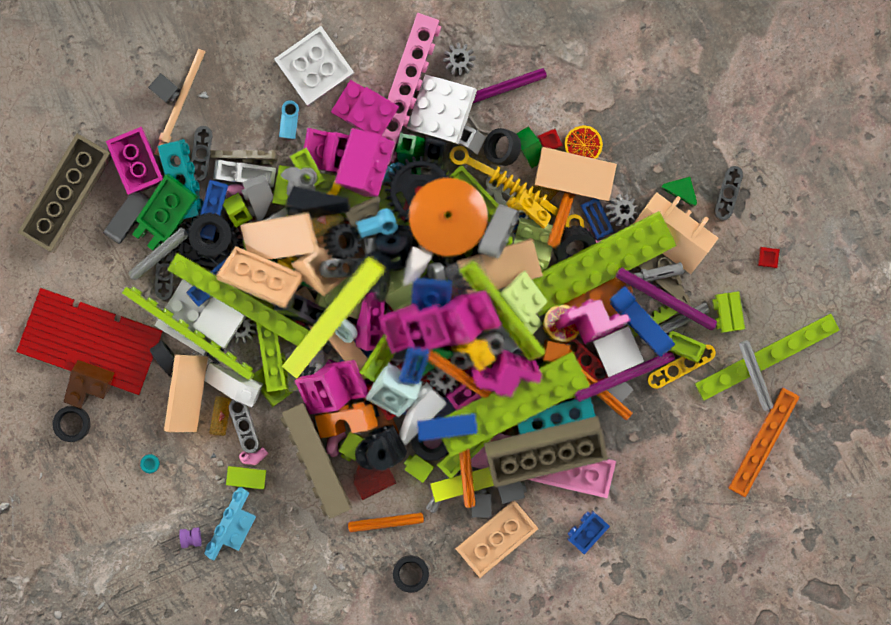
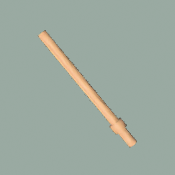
(165, 136)

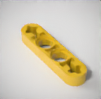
(682, 369)

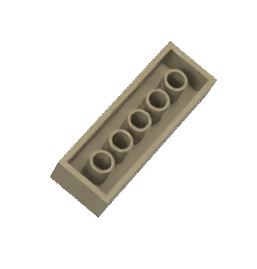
(65, 193)
(546, 451)
(317, 461)

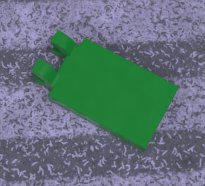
(164, 211)

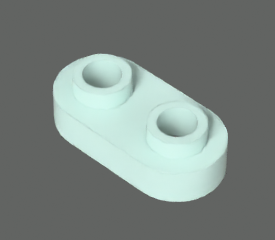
(346, 331)

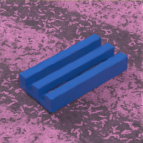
(604, 233)
(416, 353)

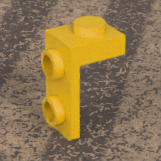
(530, 207)
(478, 351)

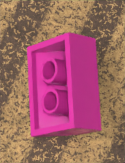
(135, 161)
(364, 162)

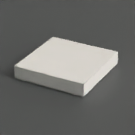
(219, 322)
(618, 351)

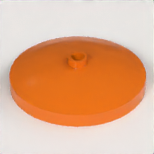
(446, 235)

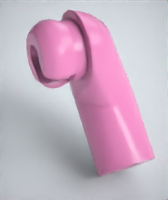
(235, 188)
(332, 444)
(253, 458)

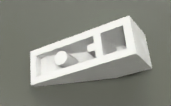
(233, 384)
(425, 407)

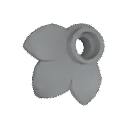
(297, 178)

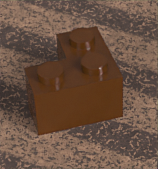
(87, 380)

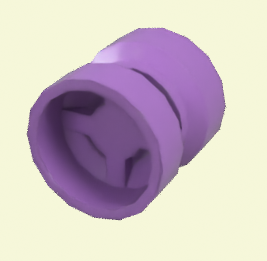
(190, 537)

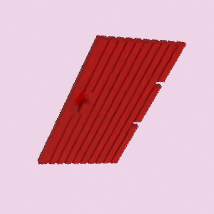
(66, 334)

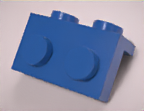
(587, 532)

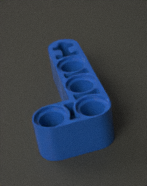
(641, 322)

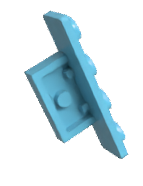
(233, 525)

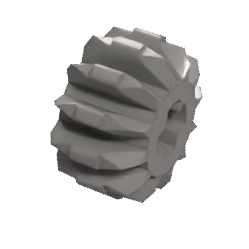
(456, 53)
(615, 206)
(248, 325)
(438, 383)

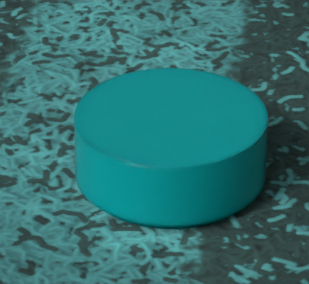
(150, 463)

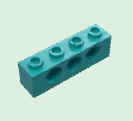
(186, 168)
(585, 408)

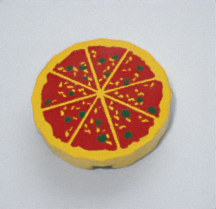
(584, 142)
(563, 335)

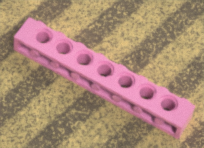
(421, 24)

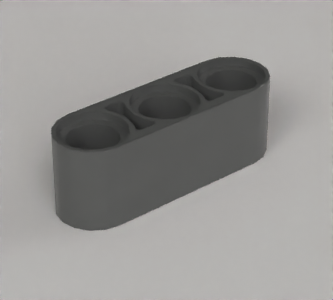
(126, 217)

